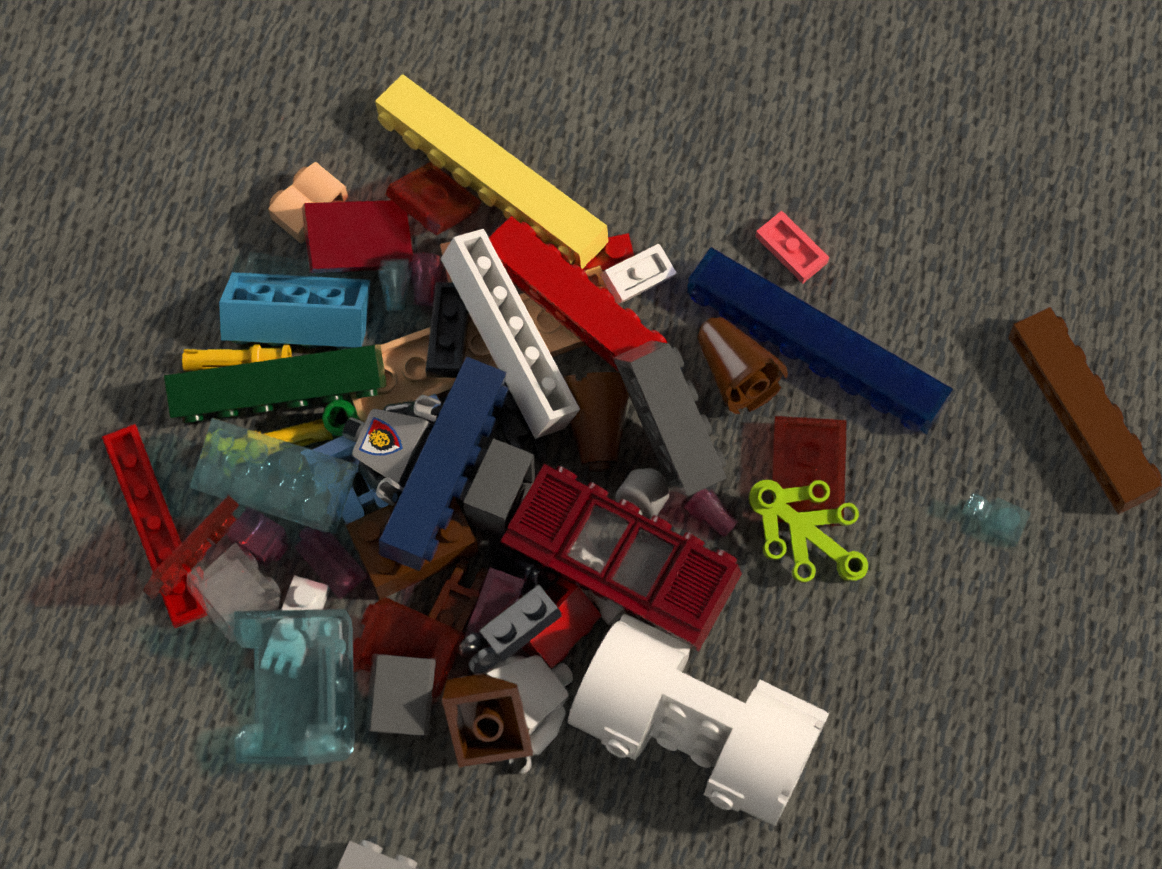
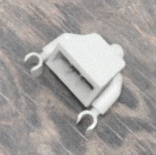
(541, 696)

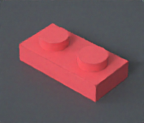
(792, 247)

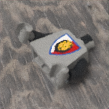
(391, 443)

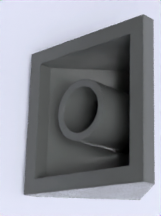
(400, 694)

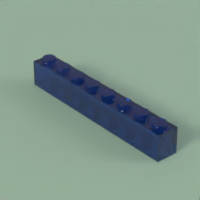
(819, 341)

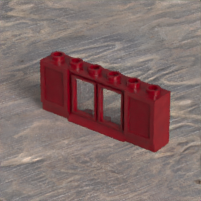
(623, 555)

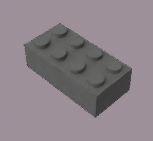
(671, 417)

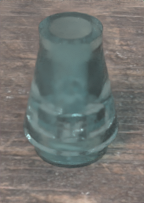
(394, 281)

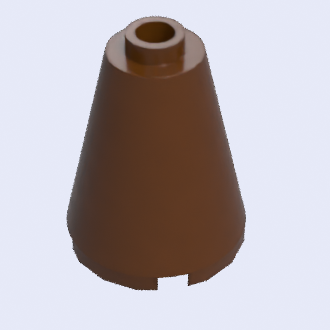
(740, 366)
(600, 418)

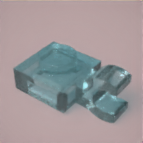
(1002, 520)

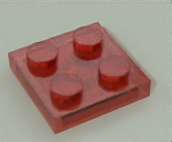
(433, 198)

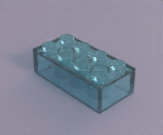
(273, 476)

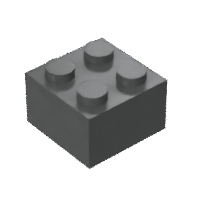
(497, 488)

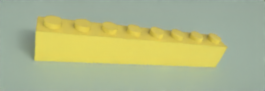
(490, 171)

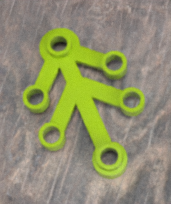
(803, 527)

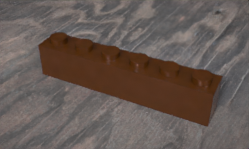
(1085, 410)

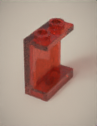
(407, 633)

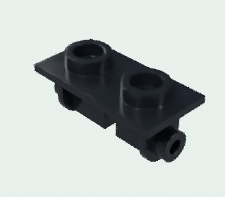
(521, 567)

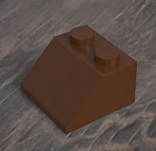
(485, 720)

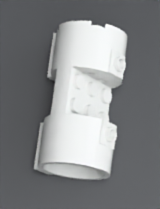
(640, 692)

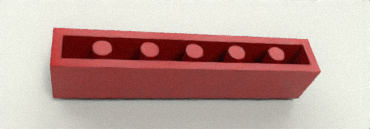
(567, 293)

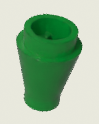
(334, 415)

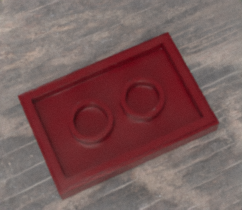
(355, 235)

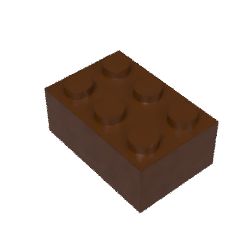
(390, 576)

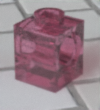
(259, 536)

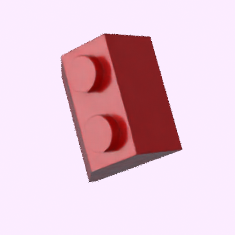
(576, 621)

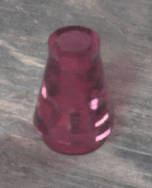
(424, 275)
(711, 512)

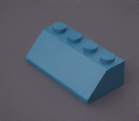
(293, 314)

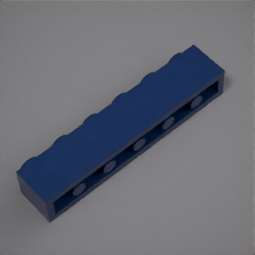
(442, 464)

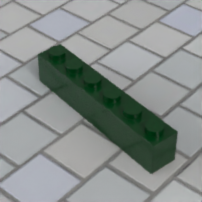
(275, 381)

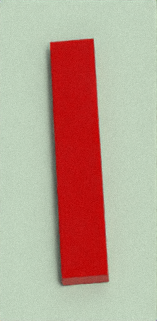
(150, 515)

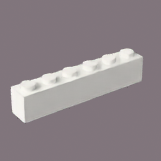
(509, 333)

